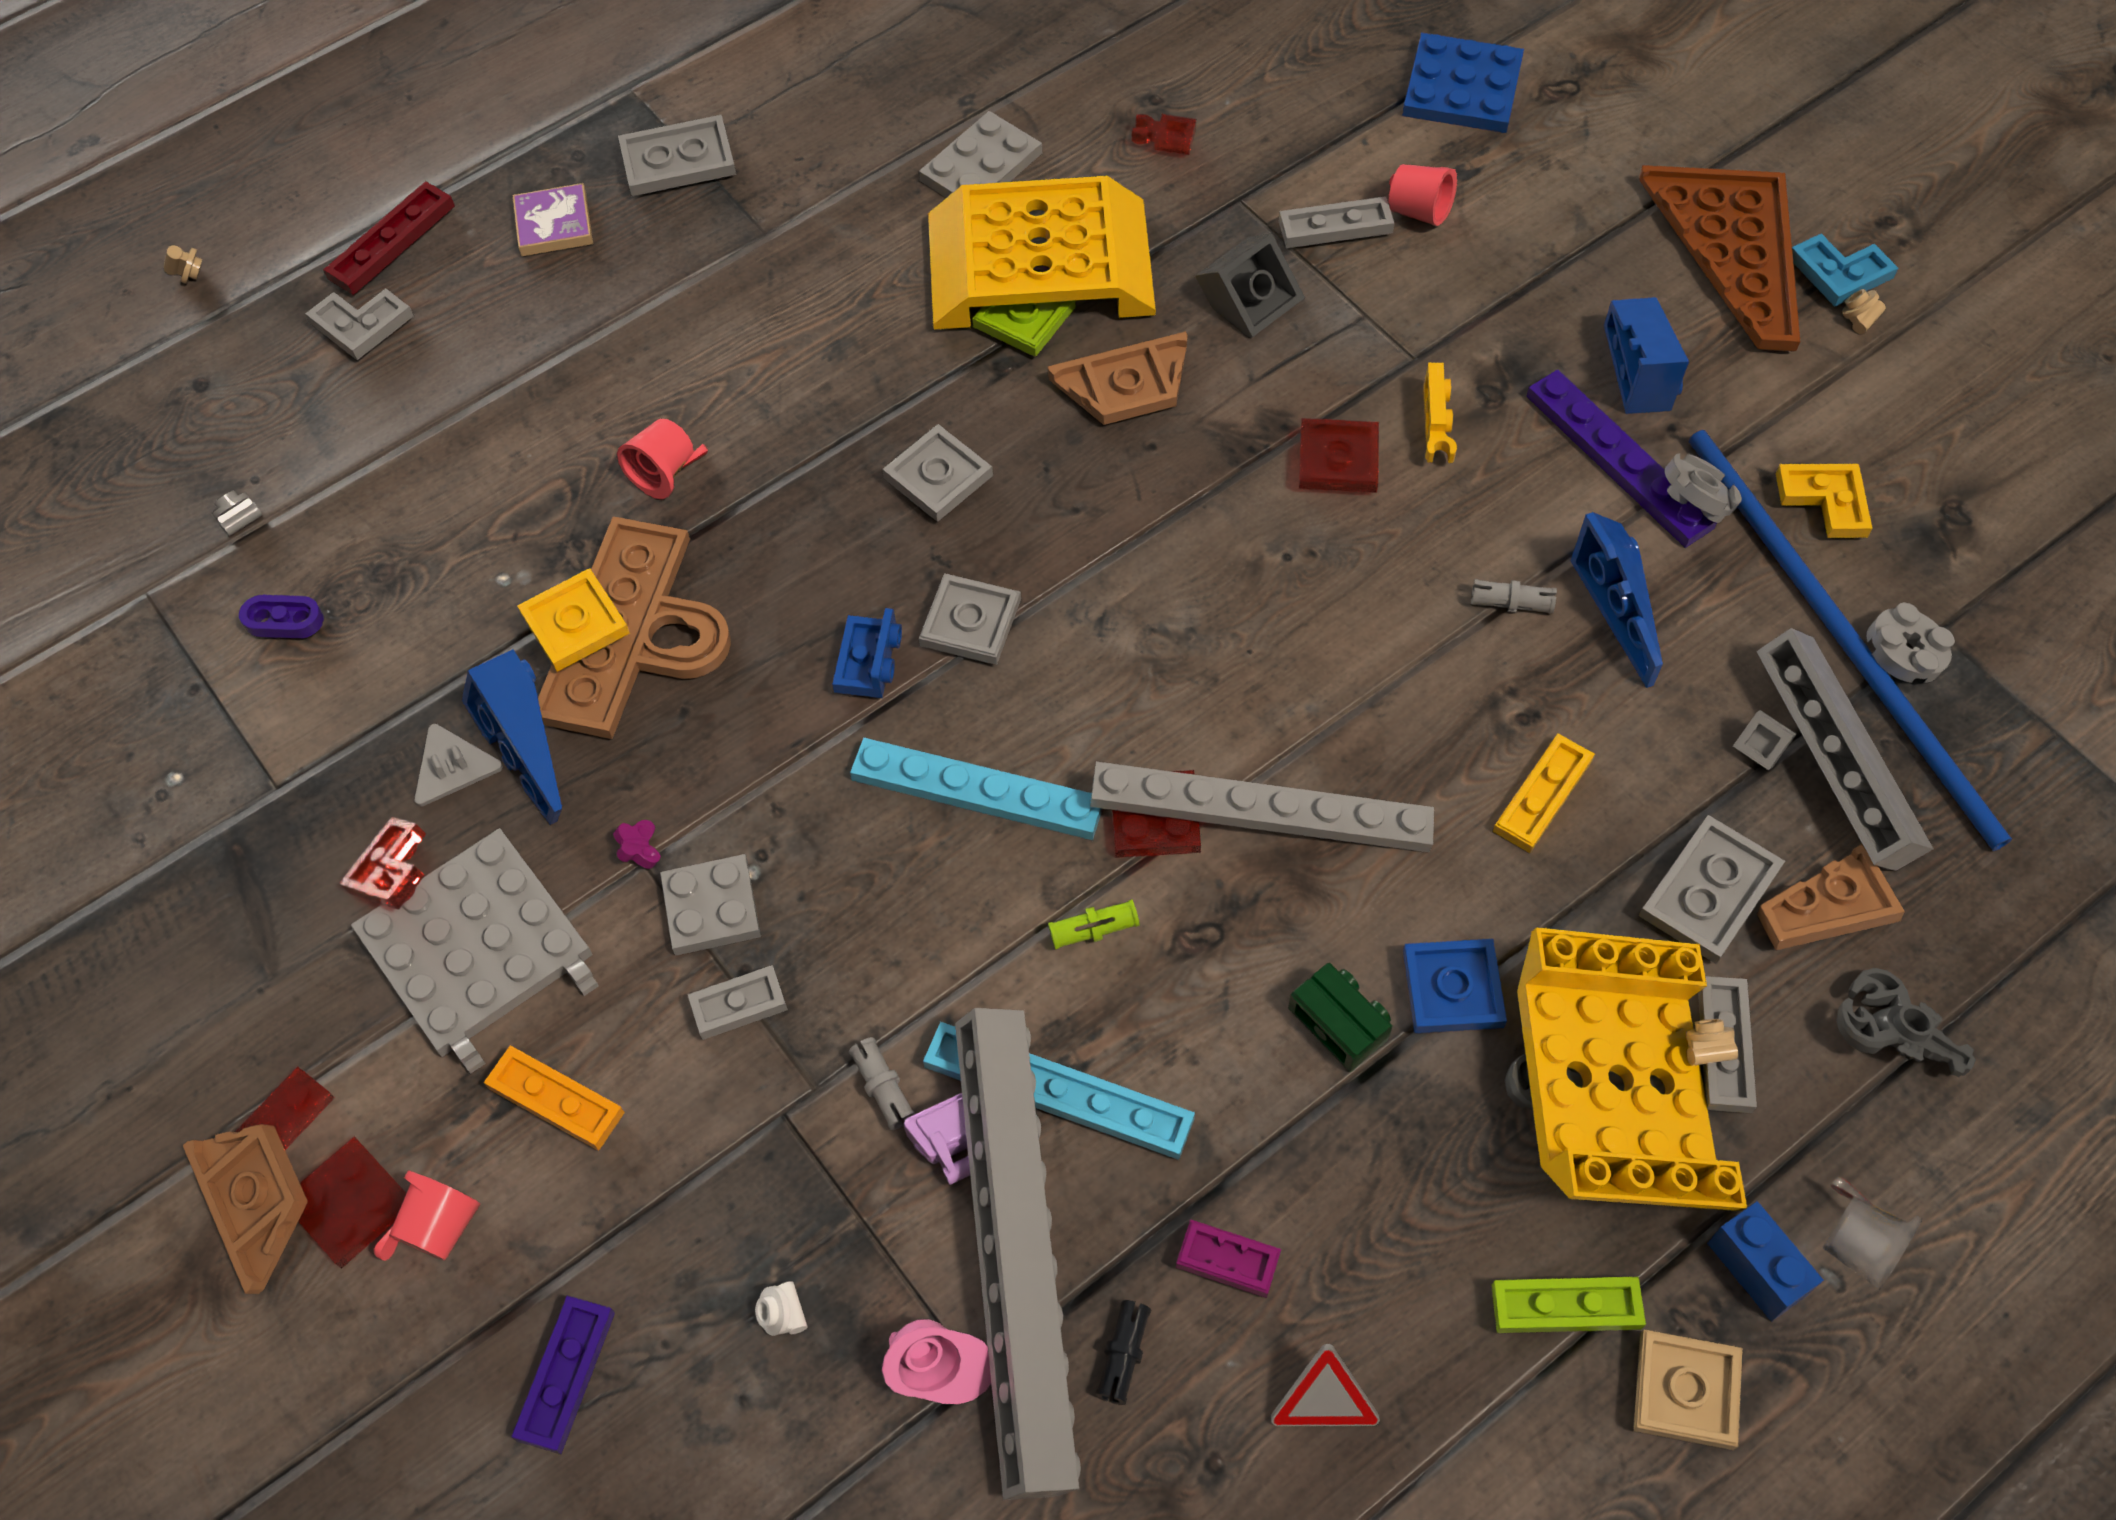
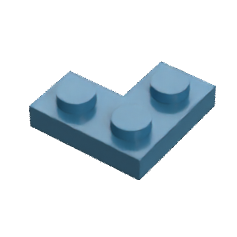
(1839, 275)

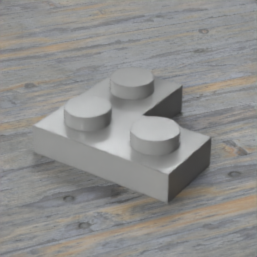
(362, 328)

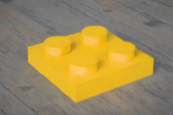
(573, 619)

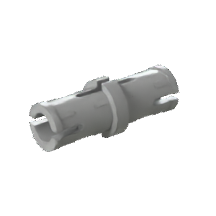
(1513, 596)
(881, 1083)

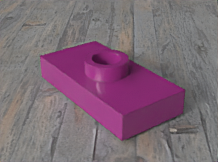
(1228, 1258)

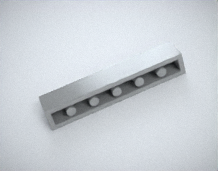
(1844, 751)

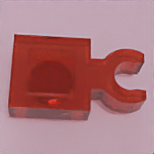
(1169, 134)

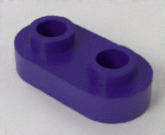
(283, 616)

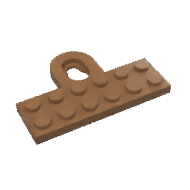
(637, 574)

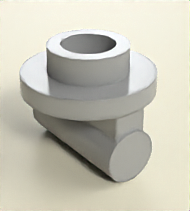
(235, 512)

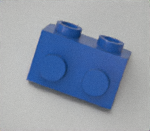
(866, 655)

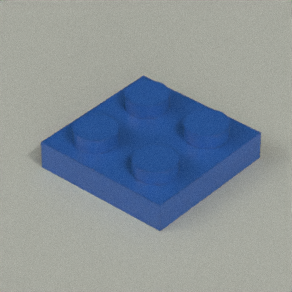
(1454, 986)

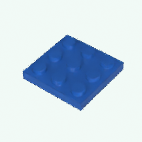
(1463, 82)

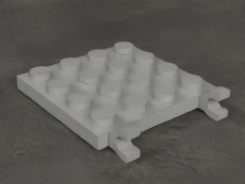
(474, 945)

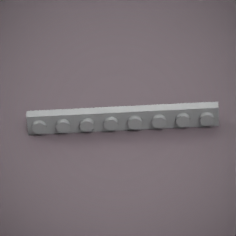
(1262, 807)

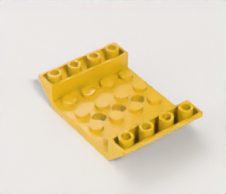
(987, 256)
(1622, 1010)

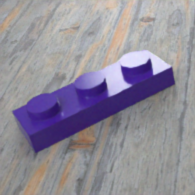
(563, 1375)

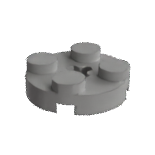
(1702, 486)
(1903, 625)

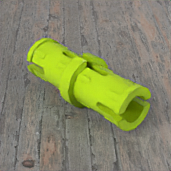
(1123, 916)

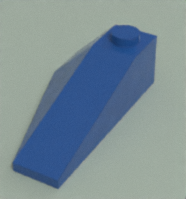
(1616, 580)

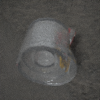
(1868, 1237)

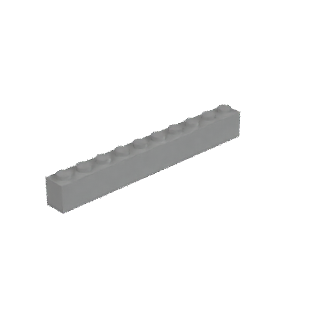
(1016, 1257)

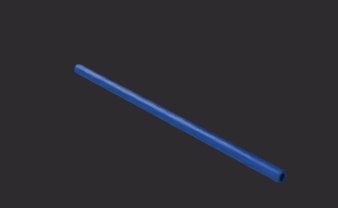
(1856, 649)

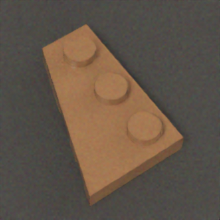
(1836, 902)

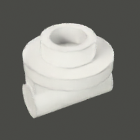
(780, 1310)

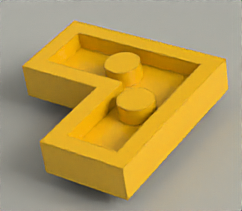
(1835, 488)

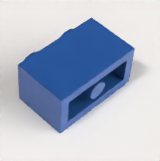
(1764, 1261)

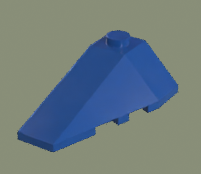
(507, 710)

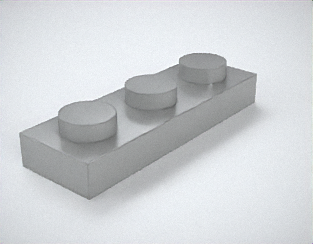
(1336, 222)
(1730, 1083)

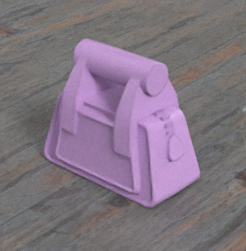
(941, 1134)

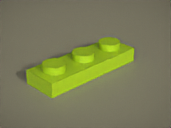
(1568, 1305)

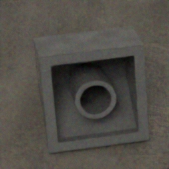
(1251, 284)

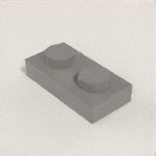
(737, 1002)

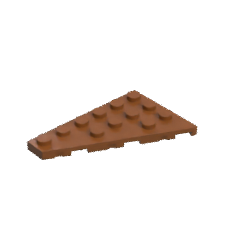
(1740, 239)

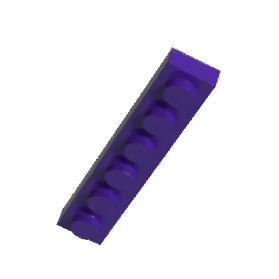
(1618, 456)

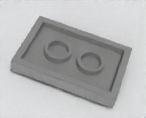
(676, 155)
(981, 155)
(1712, 888)

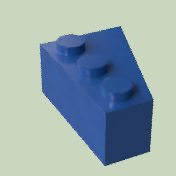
(1645, 355)

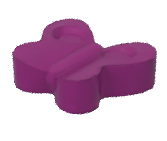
(635, 843)

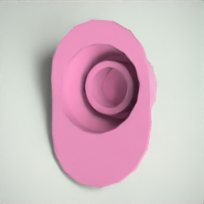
(936, 1363)

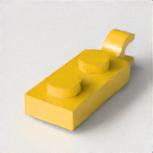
(1437, 417)

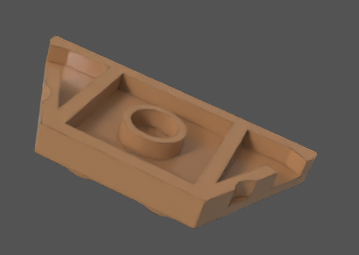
(1125, 379)
(250, 1197)

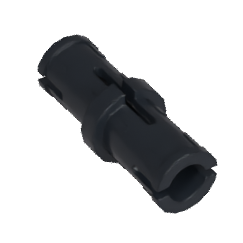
(1123, 1352)

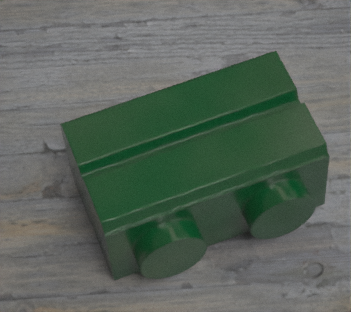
(1341, 1015)

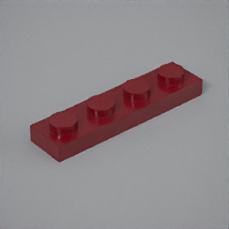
(389, 238)

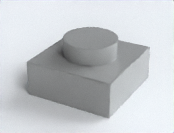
(1764, 740)

